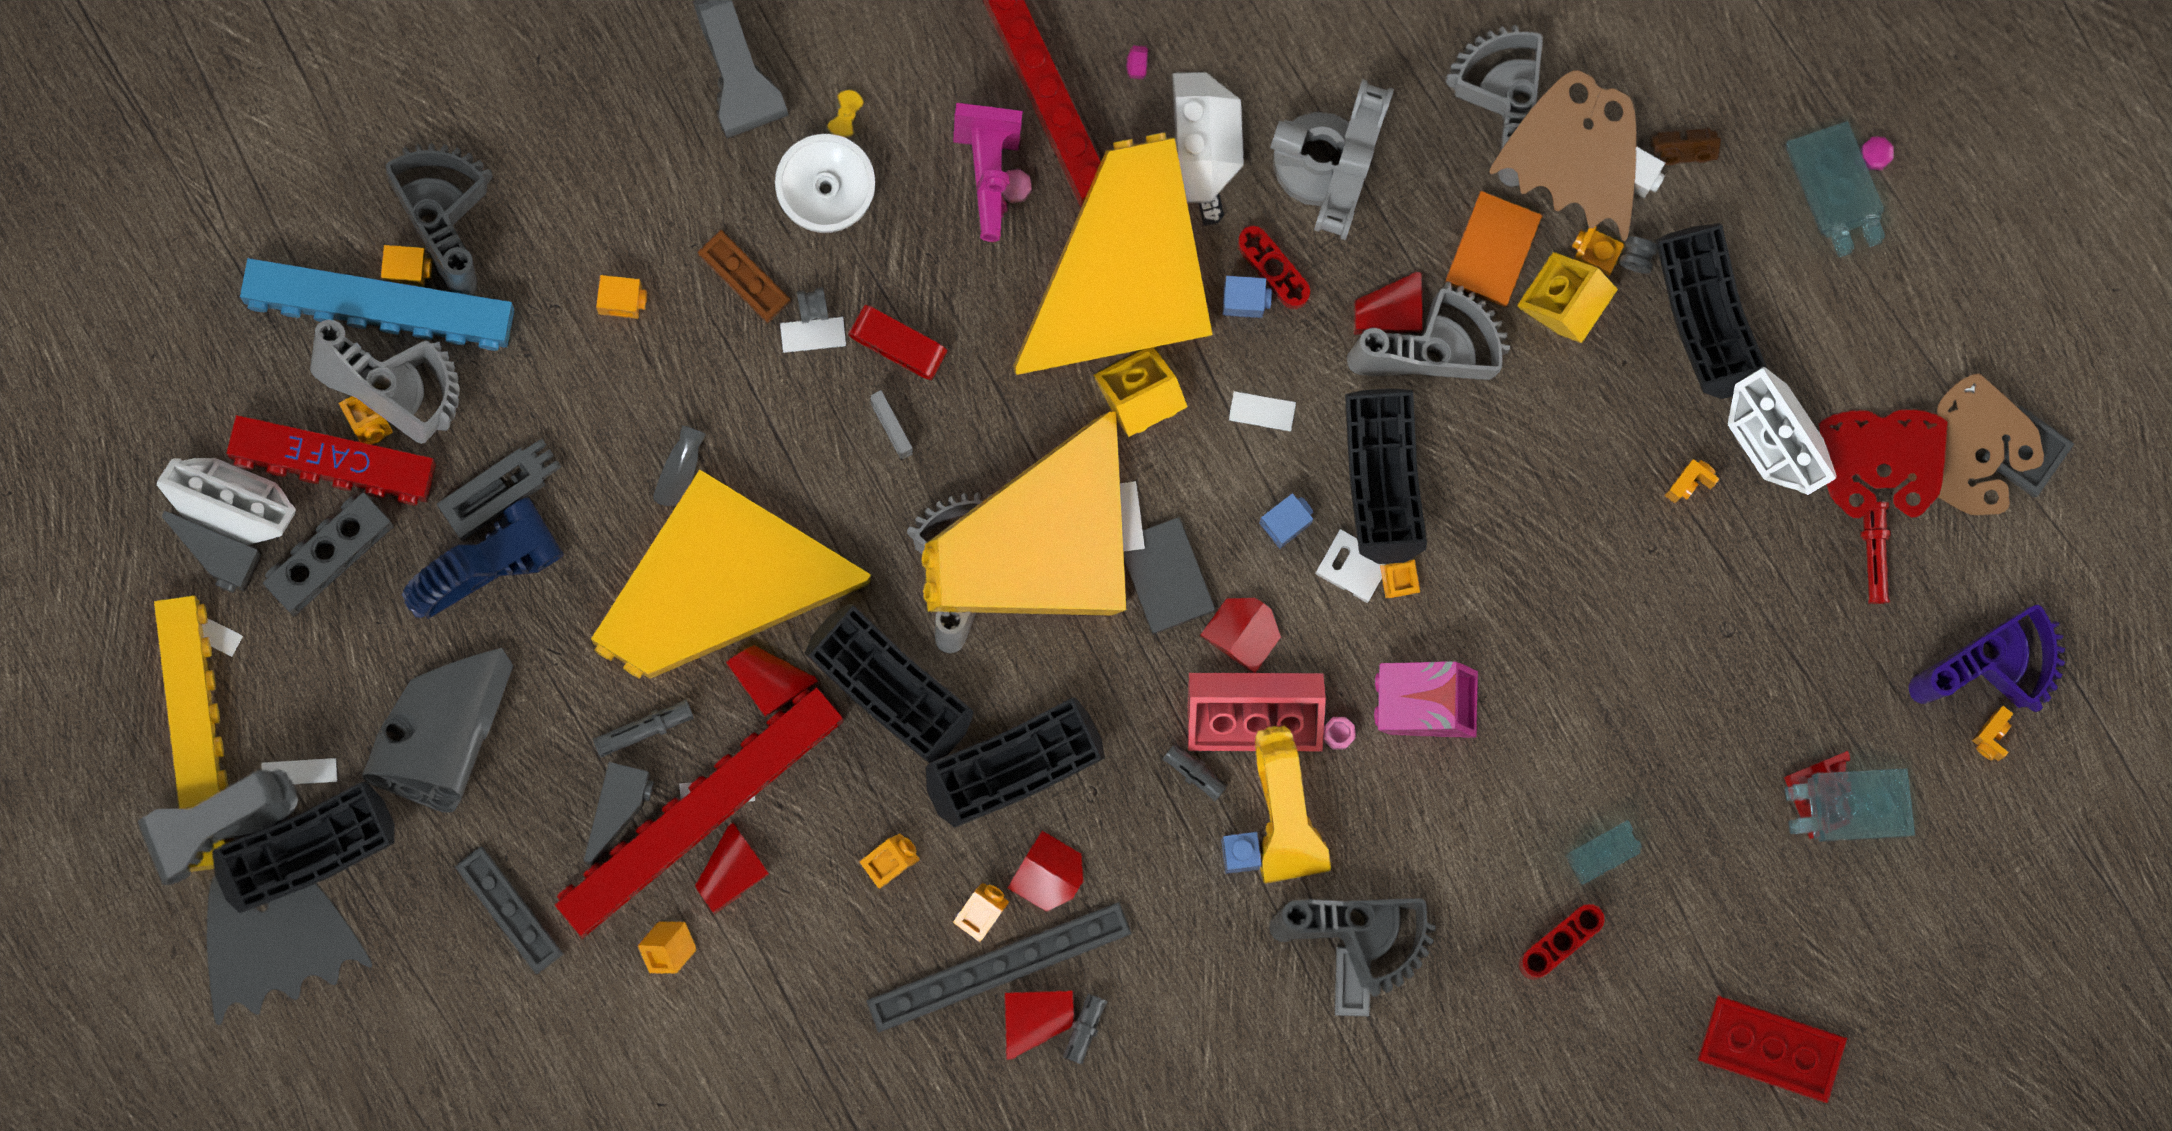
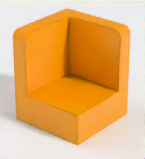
(667, 947)

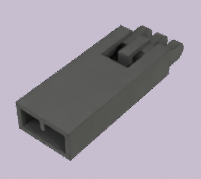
(488, 497)

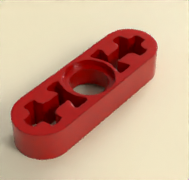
(1252, 253)

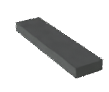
(509, 910)

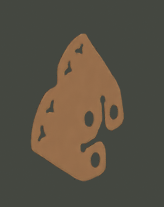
(1980, 424)

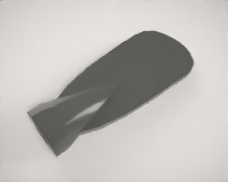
(679, 468)

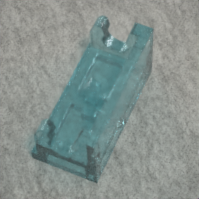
(1604, 853)

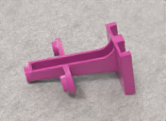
(989, 133)

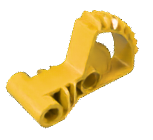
(1291, 842)

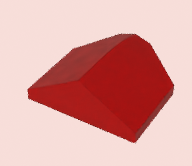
(1243, 631)
(1048, 873)

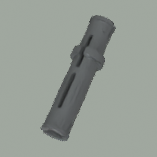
(643, 728)

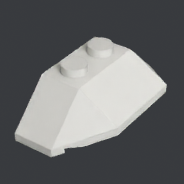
(1206, 134)
(1779, 433)
(226, 499)

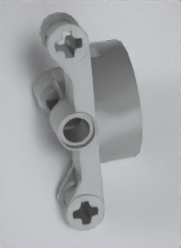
(1322, 183)

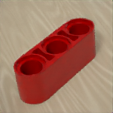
(897, 342)
(1573, 930)

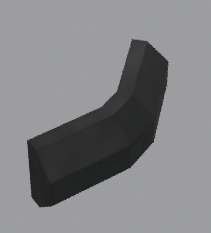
(1708, 308)
(1384, 475)
(889, 684)
(1014, 764)
(304, 848)

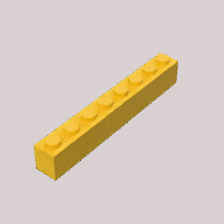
(190, 706)

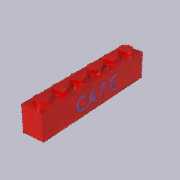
(331, 459)

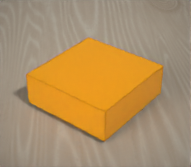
(1400, 579)

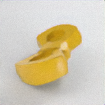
(849, 104)

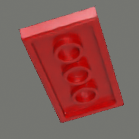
(1772, 1049)

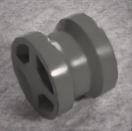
(1638, 255)
(812, 305)

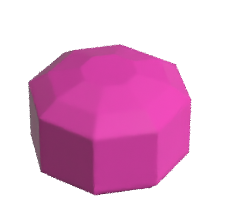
(1137, 62)
(1877, 153)

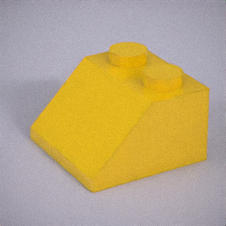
(1568, 296)
(1141, 391)

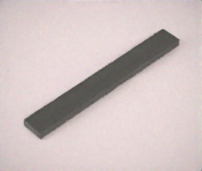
(998, 967)

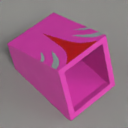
(1427, 699)

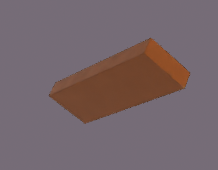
(743, 276)

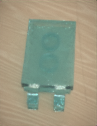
(1837, 186)
(1855, 805)

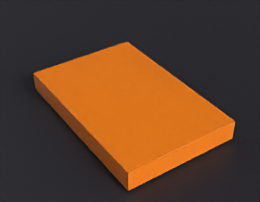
(1493, 248)

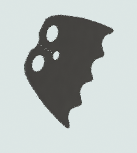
(275, 947)

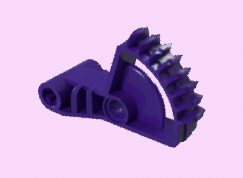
(2005, 667)

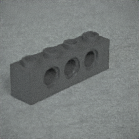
(322, 573)

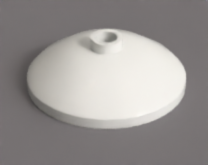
(822, 161)

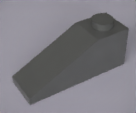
(222, 557)
(618, 804)

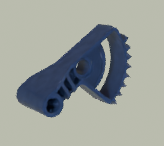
(515, 547)

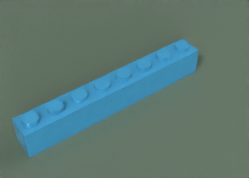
(377, 303)

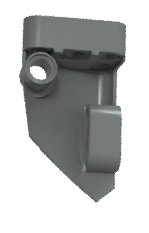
(440, 731)

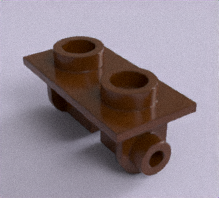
(1700, 146)

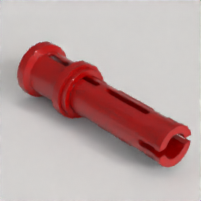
(1875, 535)

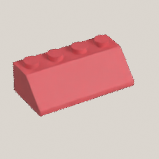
(1233, 707)

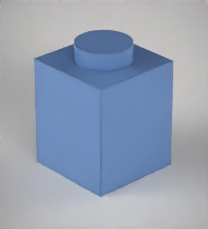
(1246, 296)
(1287, 520)
(1241, 852)

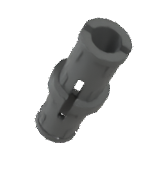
(1195, 772)
(1084, 1028)

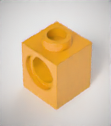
(405, 265)
(620, 297)

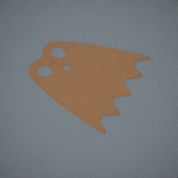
(1575, 162)

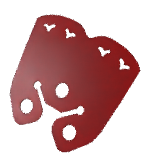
(1887, 442)

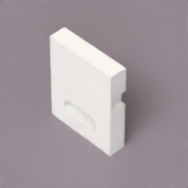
(1357, 573)

